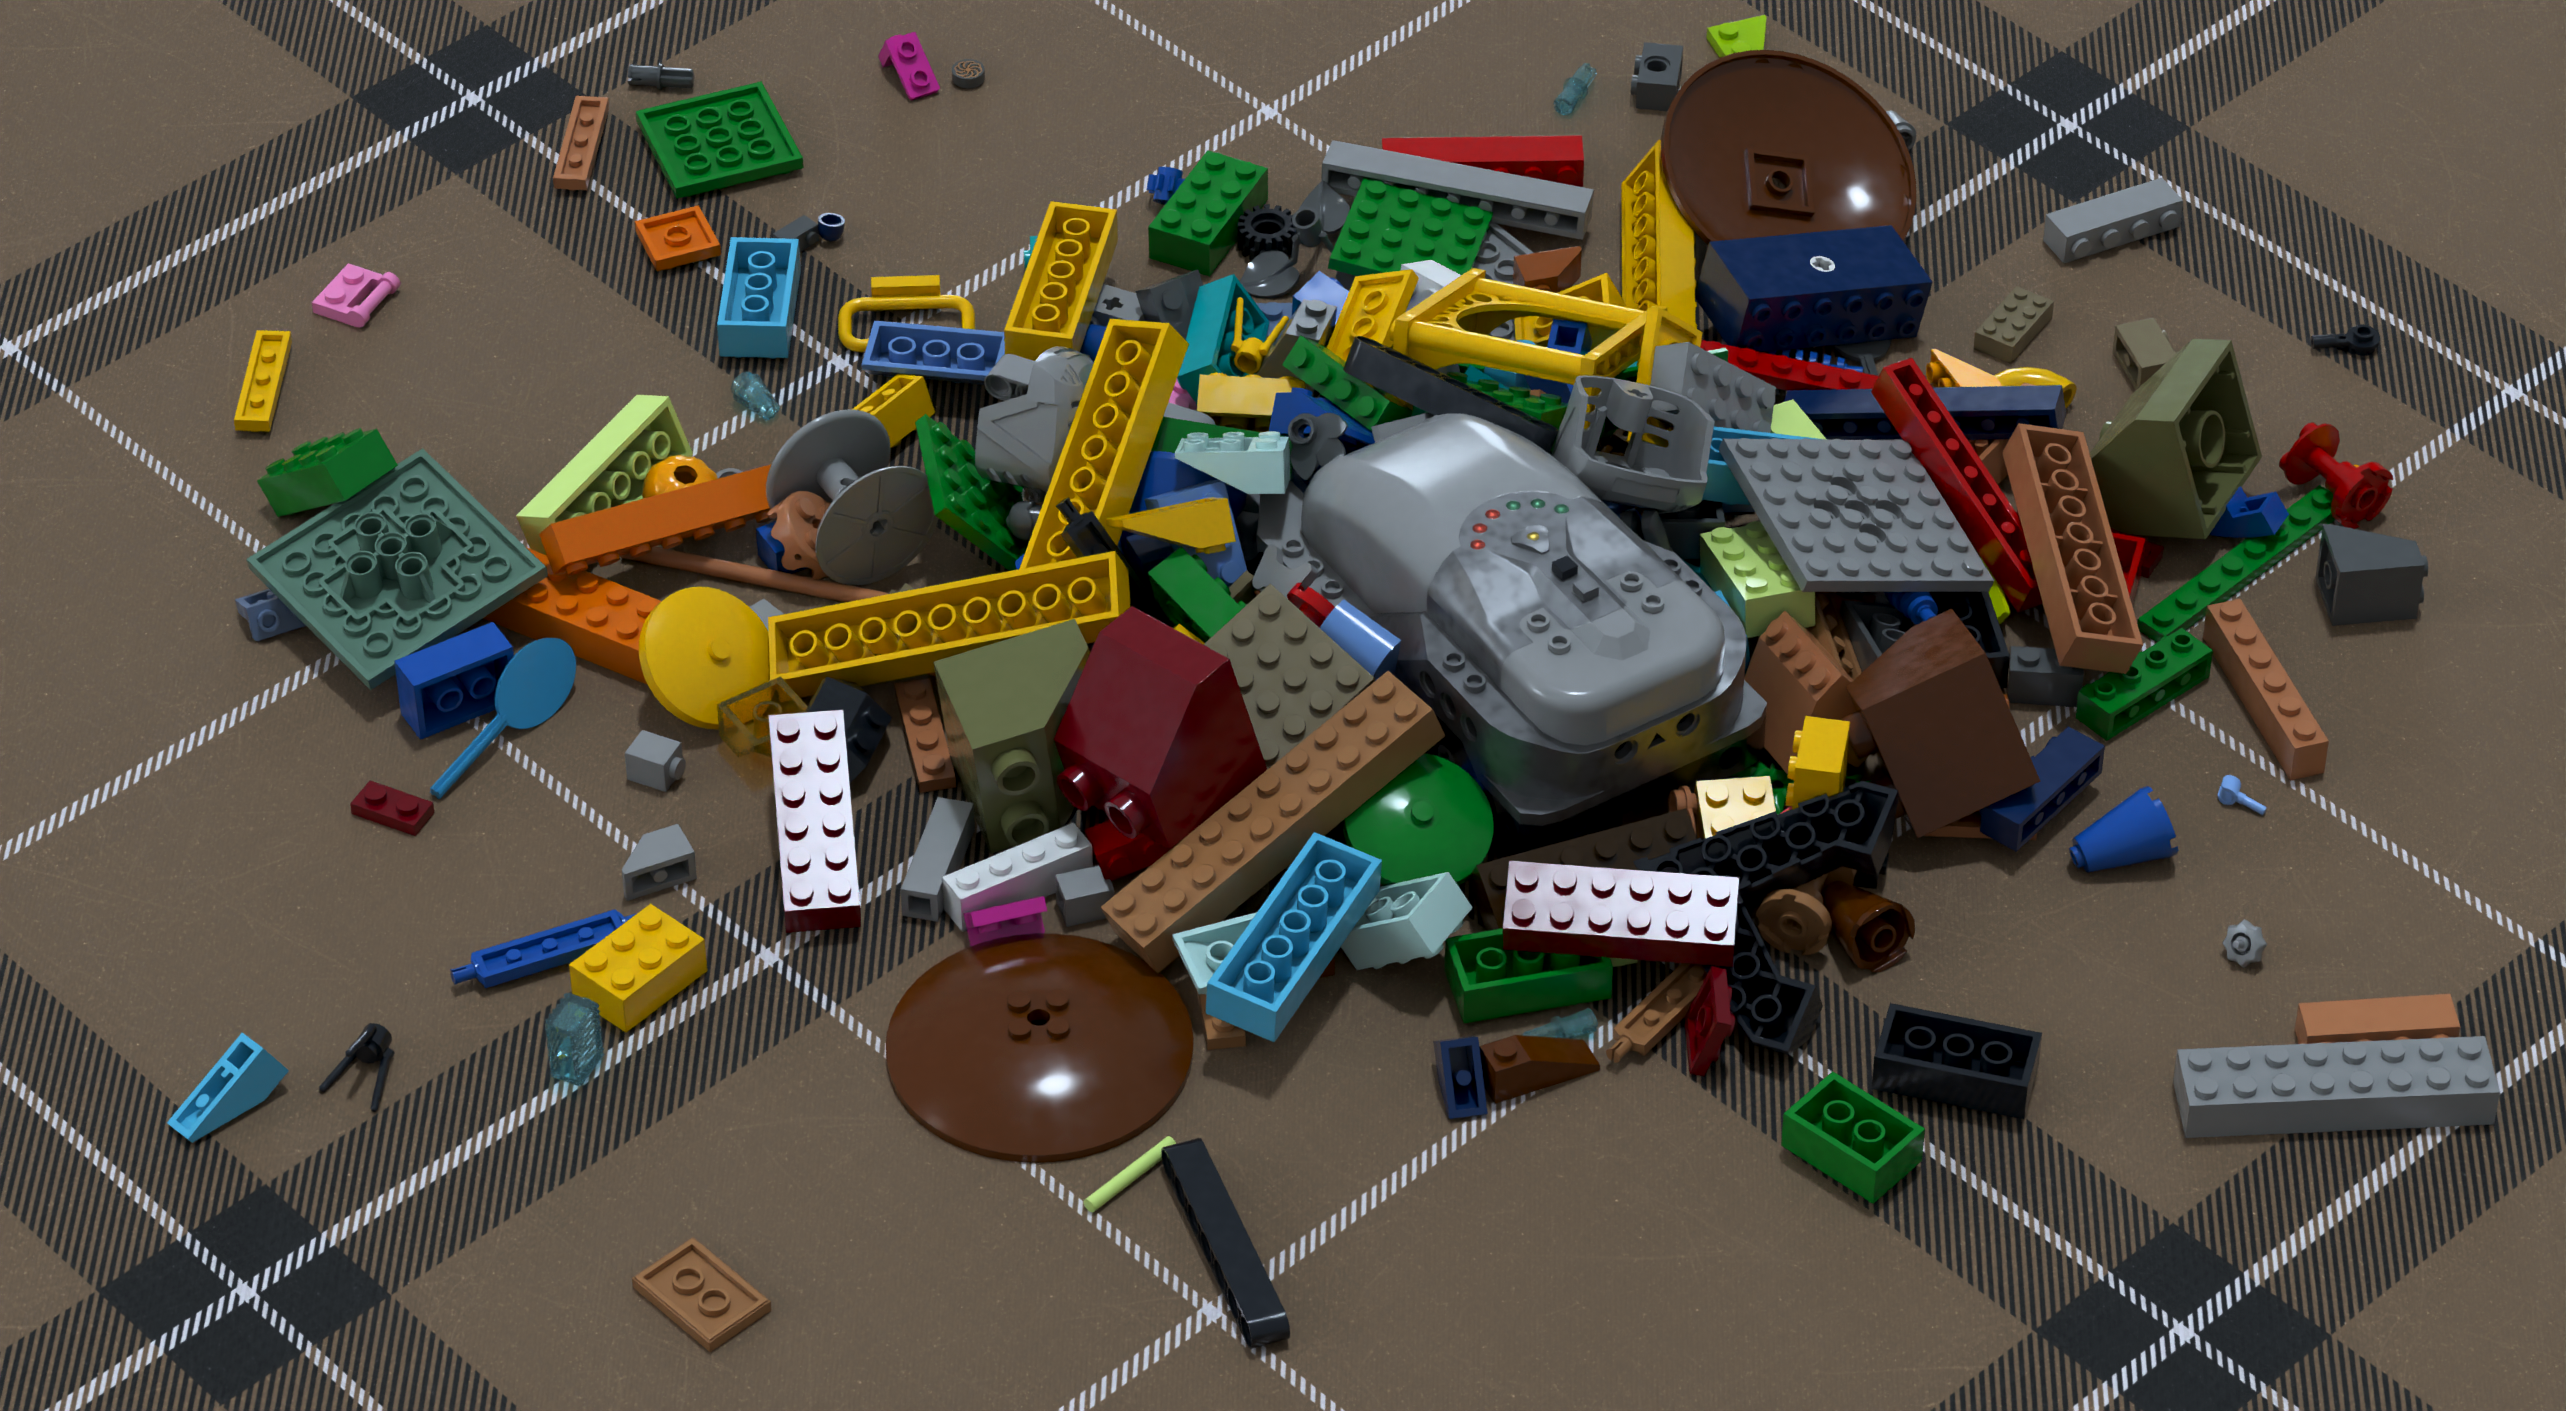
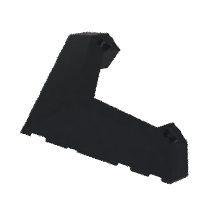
(1776, 854)

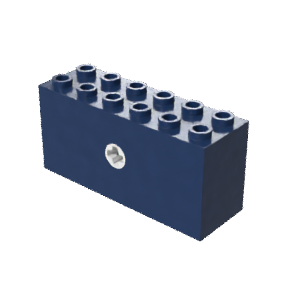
(1813, 289)

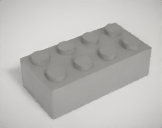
(1721, 389)

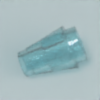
(753, 394)

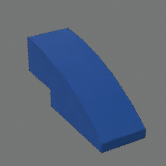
(2251, 516)

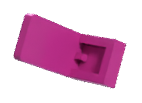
(910, 64)

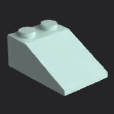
(1207, 946)

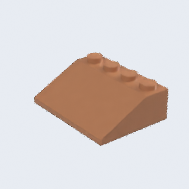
(1796, 681)

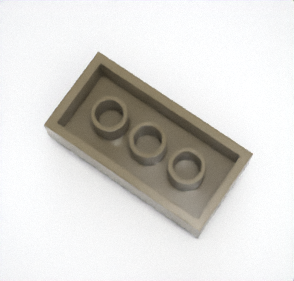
(2013, 324)

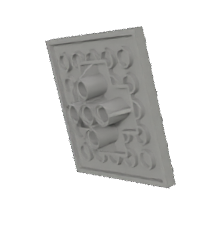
(1855, 515)

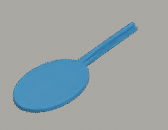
(525, 696)

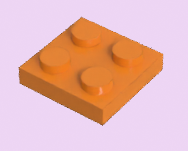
(677, 238)

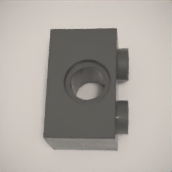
(1657, 76)

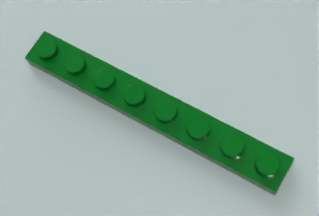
(2238, 567)

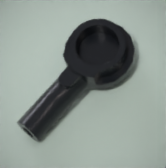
(2358, 340)

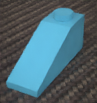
(231, 1087)

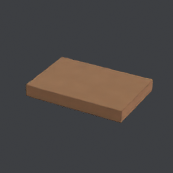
(701, 1294)

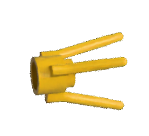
(1252, 351)

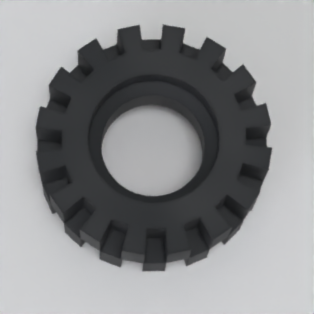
(1265, 231)

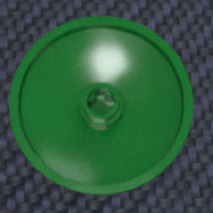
(1424, 823)

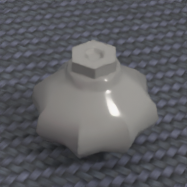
(2244, 943)

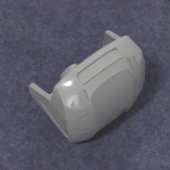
(1026, 434)
(1647, 473)

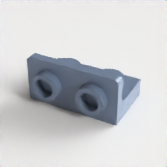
(267, 615)

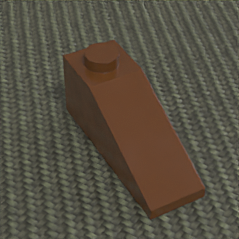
(1533, 1063)

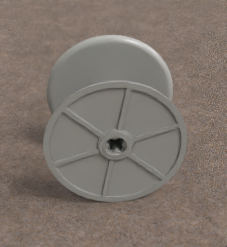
(876, 511)

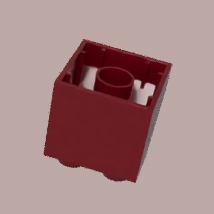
(1155, 731)

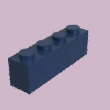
(2064, 771)

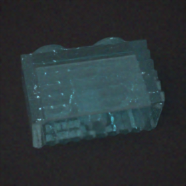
(574, 1039)

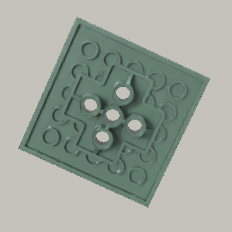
(397, 568)

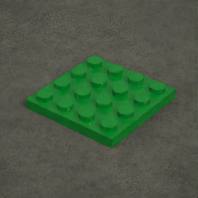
(719, 140)
(1404, 227)
(963, 498)

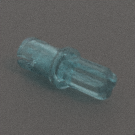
(1574, 89)
(1567, 1027)

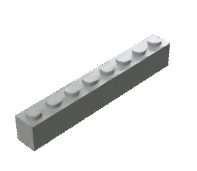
(1511, 197)

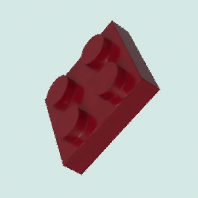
(1708, 1021)

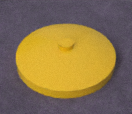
(702, 651)

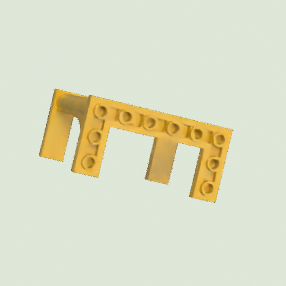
(1459, 317)

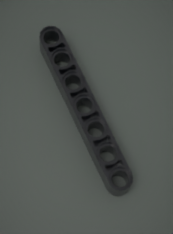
(1437, 391)
(1225, 1243)

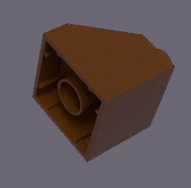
(1938, 726)

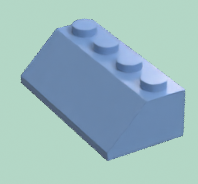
(932, 352)

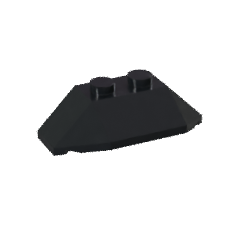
(863, 719)

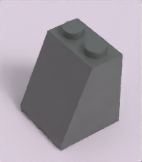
(1311, 320)
(2369, 576)

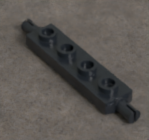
(1088, 537)

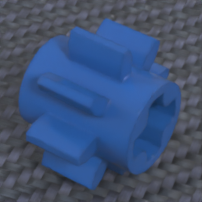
(1164, 183)

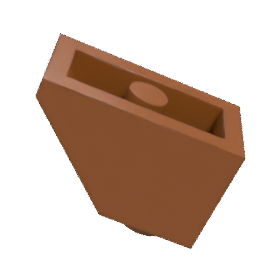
(1548, 269)

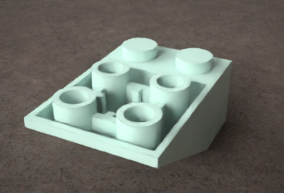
(1243, 462)

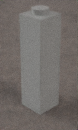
(936, 856)

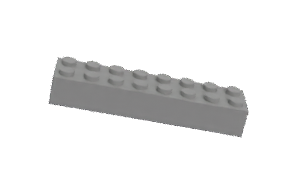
(2335, 1086)

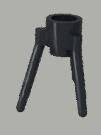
(369, 1047)

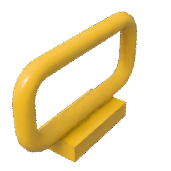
(900, 294)

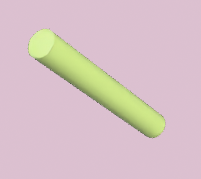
(1126, 1176)

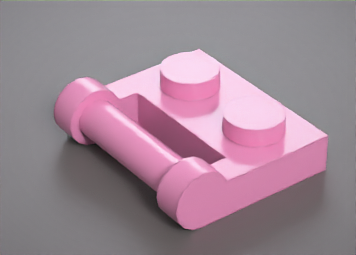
(348, 289)

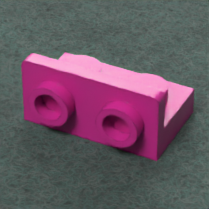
(1005, 920)

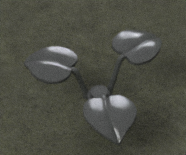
(1320, 214)

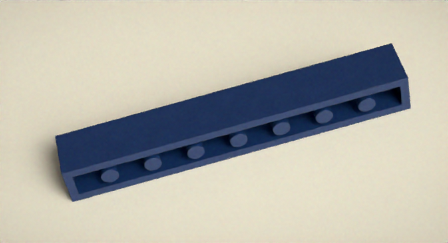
(1978, 411)

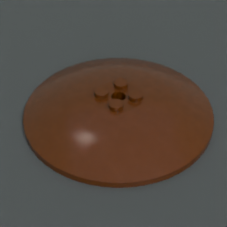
(1789, 121)
(1047, 1092)

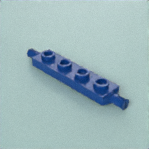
(538, 950)

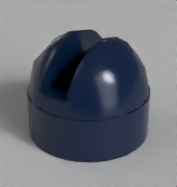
(831, 226)

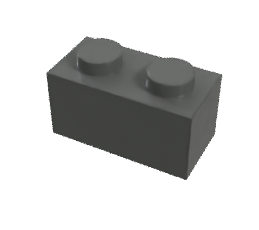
(802, 229)

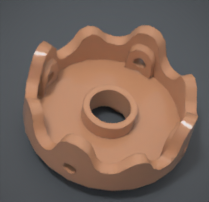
(797, 529)

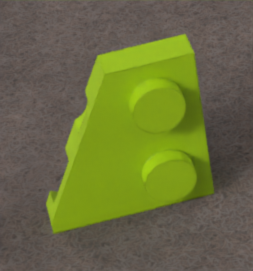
(1738, 36)

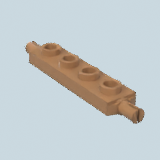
(1657, 1012)

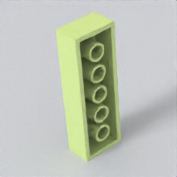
(609, 467)

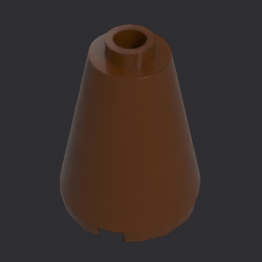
(1868, 925)

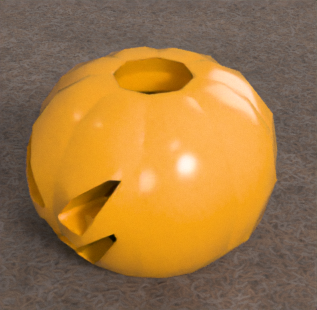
(676, 473)

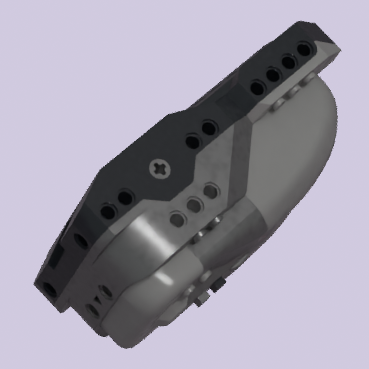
(1531, 623)

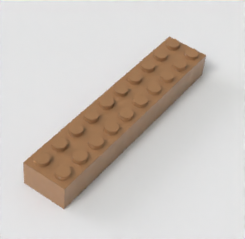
(1273, 819)

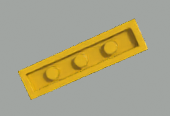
(263, 381)

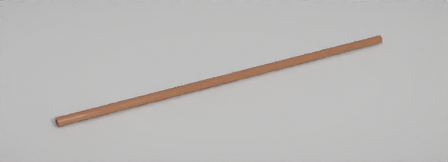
(755, 575)

